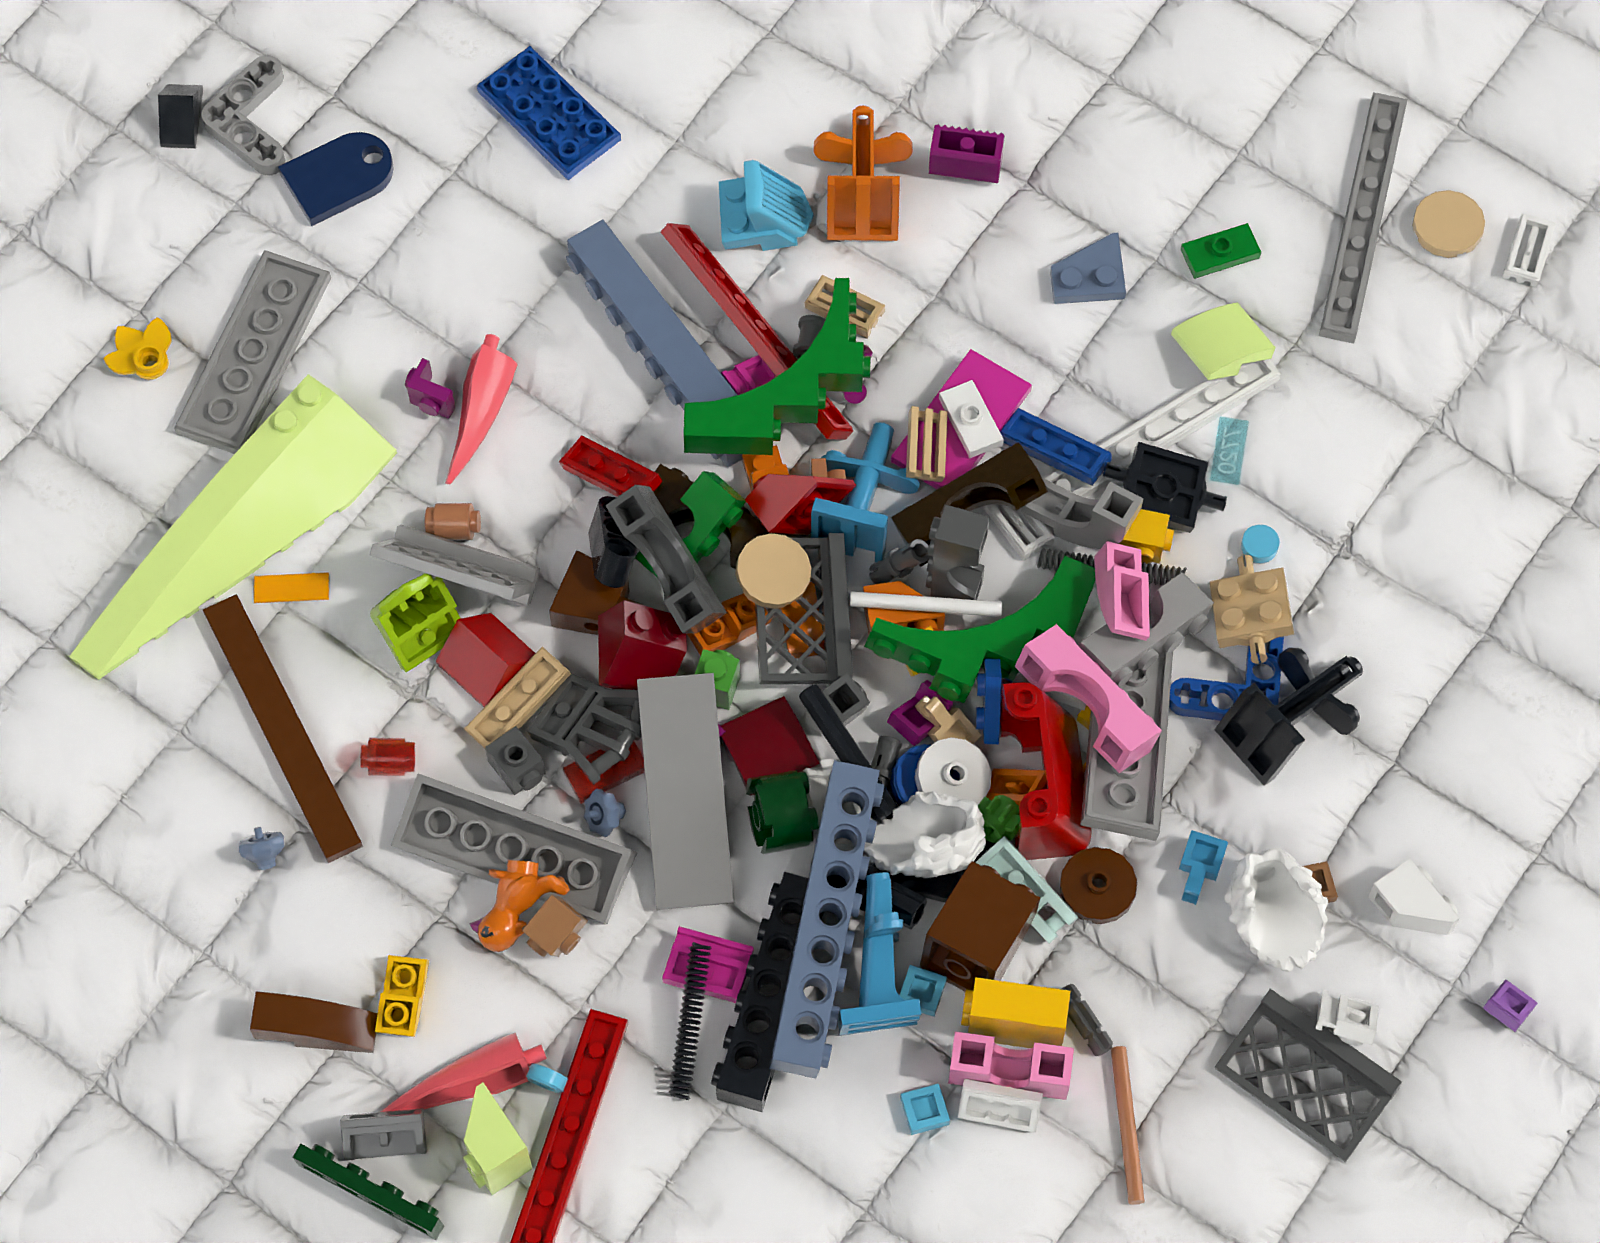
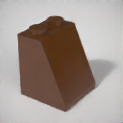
(979, 927)

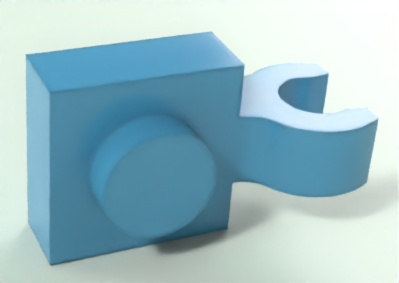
(1202, 860)

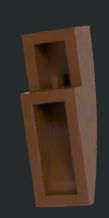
(312, 1023)

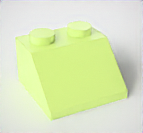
(493, 1145)

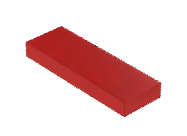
(606, 468)

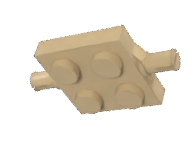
(1251, 608)

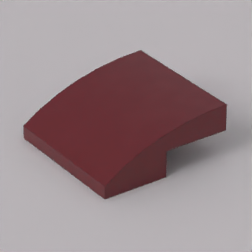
(767, 742)

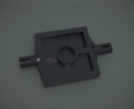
(1167, 484)

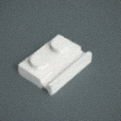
(1351, 1018)

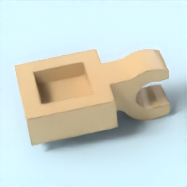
(946, 723)

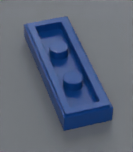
(1056, 446)

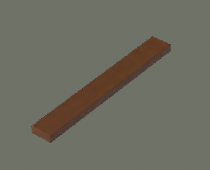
(282, 729)

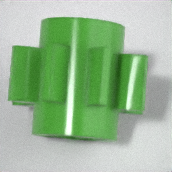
(1000, 818)

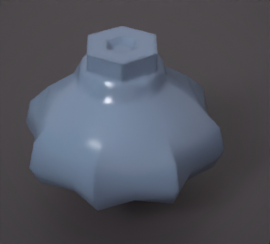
(603, 812)
(262, 848)

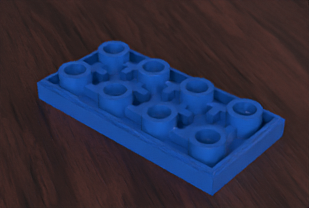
(549, 113)

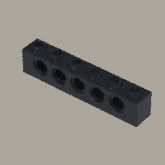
(751, 1086)

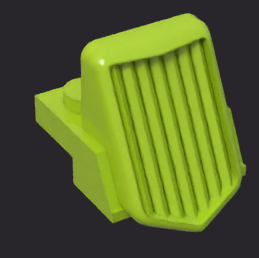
(416, 619)

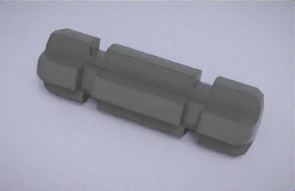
(1087, 1023)

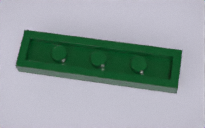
(384, 1197)

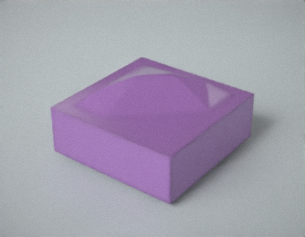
(1510, 1005)

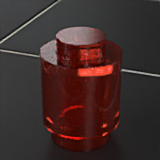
(388, 756)

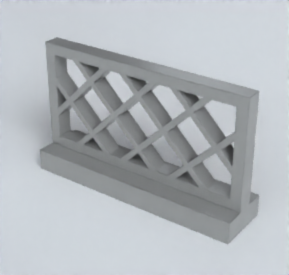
(459, 564)

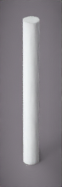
(926, 604)

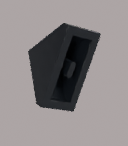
(179, 115)

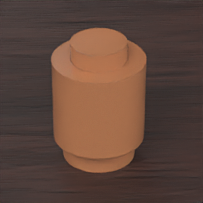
(453, 521)

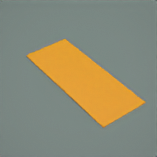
(291, 587)

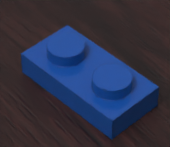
(990, 688)

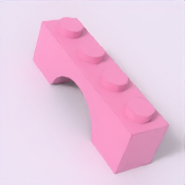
(1060, 665)

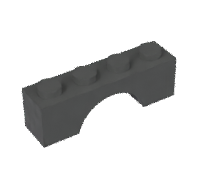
(652, 532)
(956, 554)

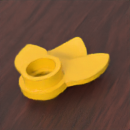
(138, 348)

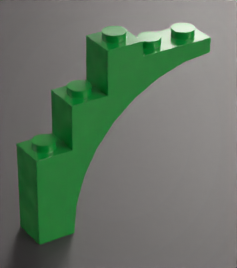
(754, 419)
(958, 654)

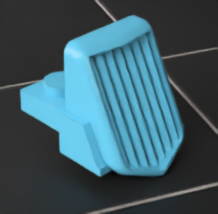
(762, 209)

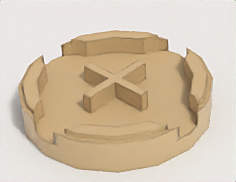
(1448, 223)
(773, 570)

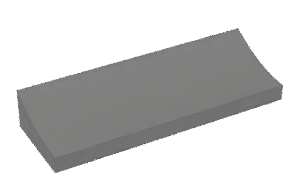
(484, 834)

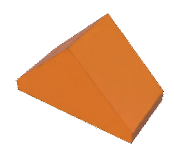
(1016, 783)

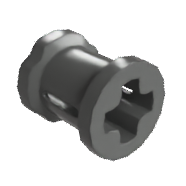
(810, 327)

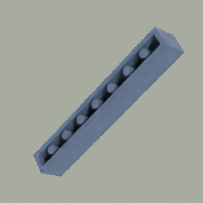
(646, 320)

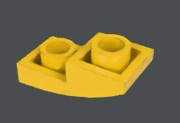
(402, 996)

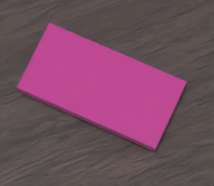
(1002, 395)

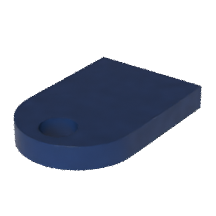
(337, 175)

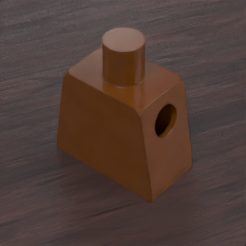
(583, 597)

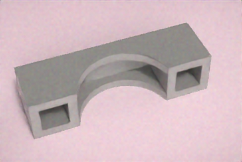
(1174, 613)

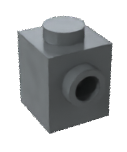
(846, 698)
(516, 761)

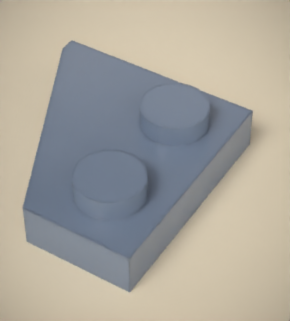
(1090, 274)

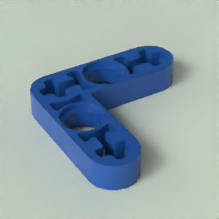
(1197, 686)

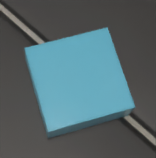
(924, 986)
(925, 1109)

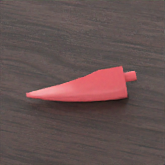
(482, 397)
(497, 1065)

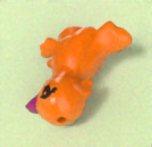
(516, 893)

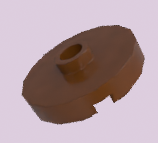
(1095, 903)

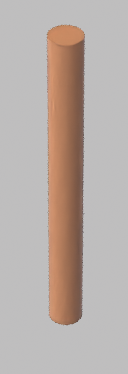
(1127, 1125)

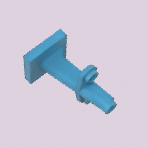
(859, 525)
(878, 1000)

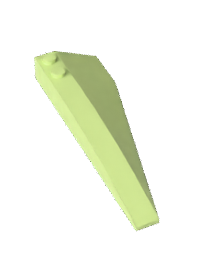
(280, 484)

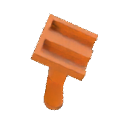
(863, 203)

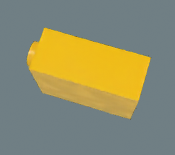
(1016, 1013)

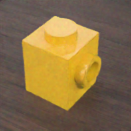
(1150, 535)

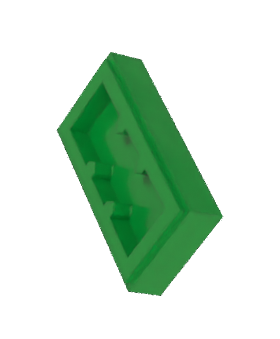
(1220, 250)

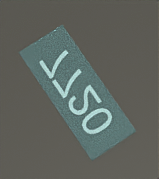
(1229, 450)

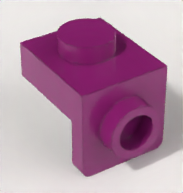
(428, 396)
(909, 721)

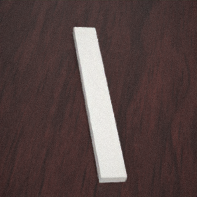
(1178, 419)

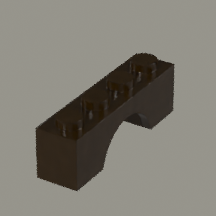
(1004, 480)
(673, 488)

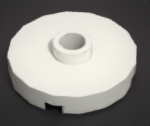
(957, 754)

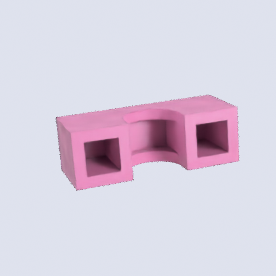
(1037, 1069)

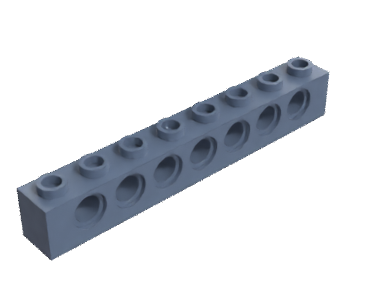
(790, 1051)

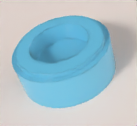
(1260, 543)
(546, 1078)

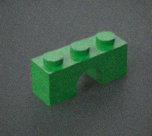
(714, 509)

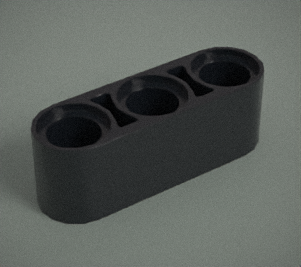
(610, 550)

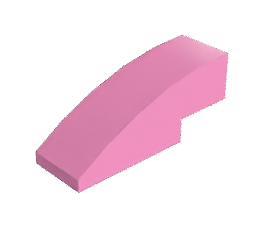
(1123, 590)

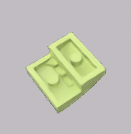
(1222, 341)

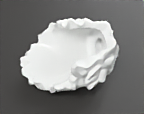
(928, 836)
(1277, 908)

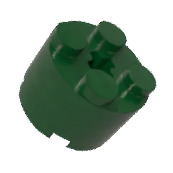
(781, 811)

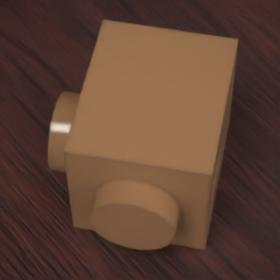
(554, 928)

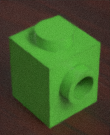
(726, 674)

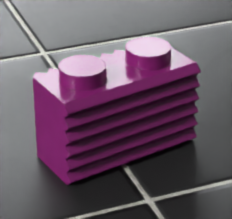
(966, 153)

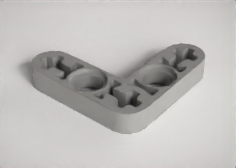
(236, 114)

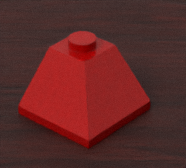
(786, 501)

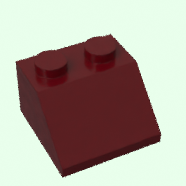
(637, 645)

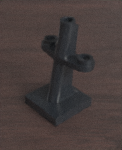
(1265, 732)

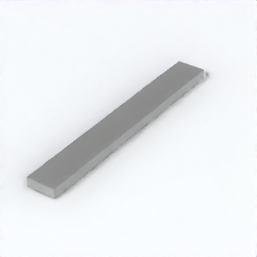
(1363, 218)

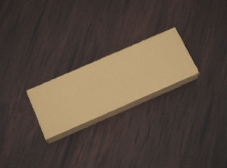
(519, 698)

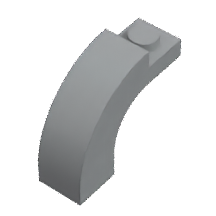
(1084, 519)

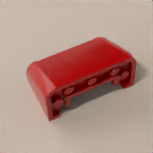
(1051, 815)

